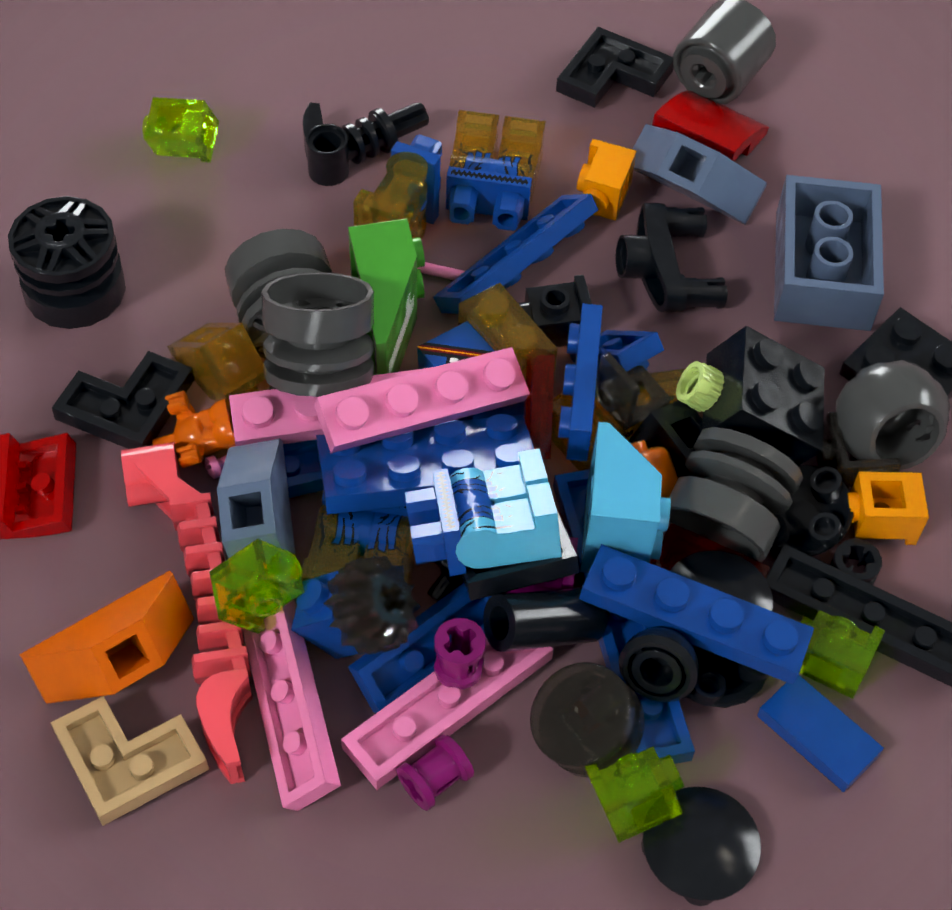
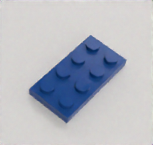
(382, 470)

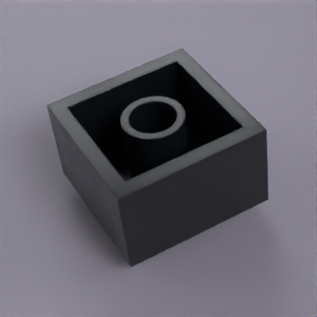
(769, 394)

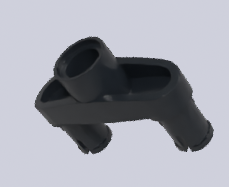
(654, 260)

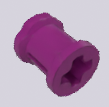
(463, 652)
(435, 772)

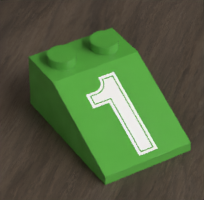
(389, 261)

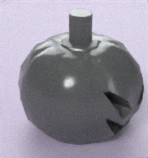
(883, 410)

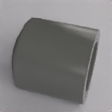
(724, 50)

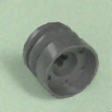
(262, 261)
(317, 333)
(734, 491)

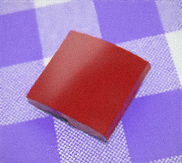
(710, 124)
(36, 486)

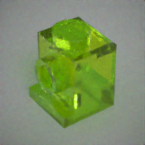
(181, 128)
(255, 584)
(839, 652)
(637, 792)

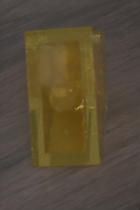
(221, 359)

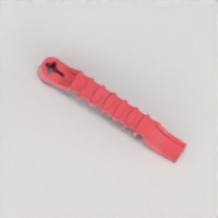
(222, 660)

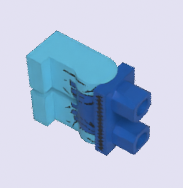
(485, 516)

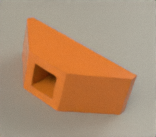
(111, 644)

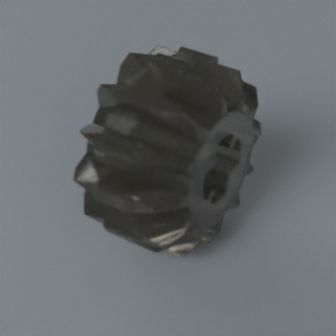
(372, 605)

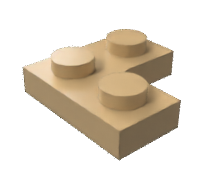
(121, 772)

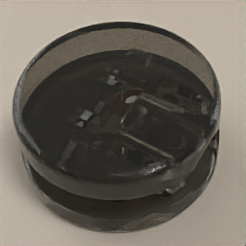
(586, 718)

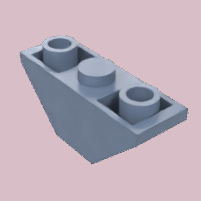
(697, 172)
(255, 497)

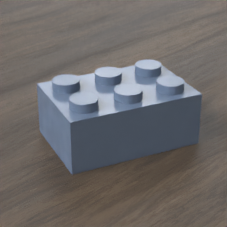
(828, 253)

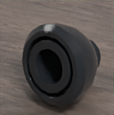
(659, 664)

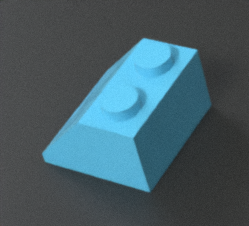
(622, 501)

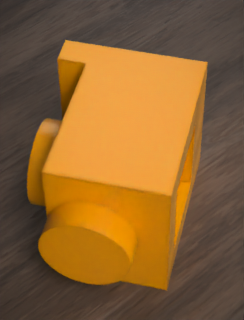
(607, 176)
(888, 506)

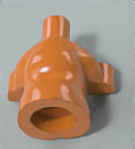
(198, 432)

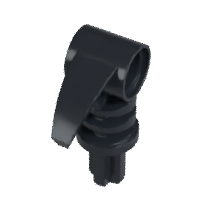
(331, 146)

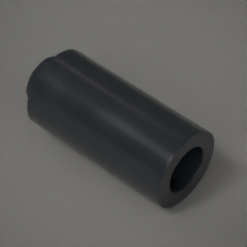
(542, 620)

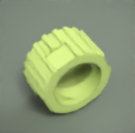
(700, 386)

